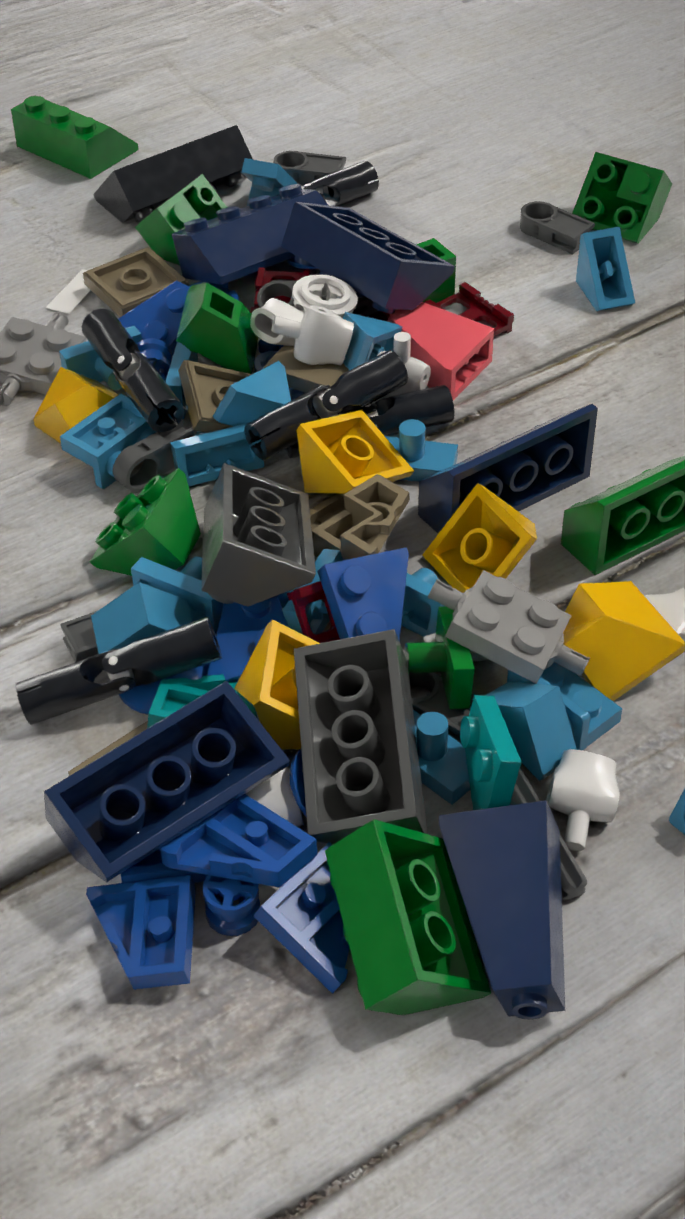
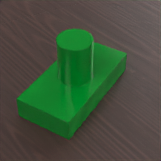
(445, 657)

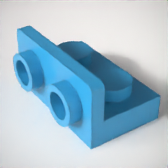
(105, 435)
(587, 708)

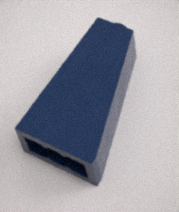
(513, 897)

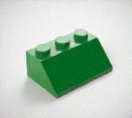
(68, 137)
(627, 517)
(405, 920)

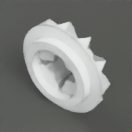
(339, 294)

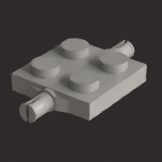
(32, 354)
(509, 626)

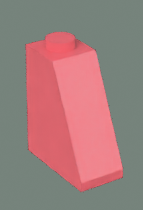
(448, 343)

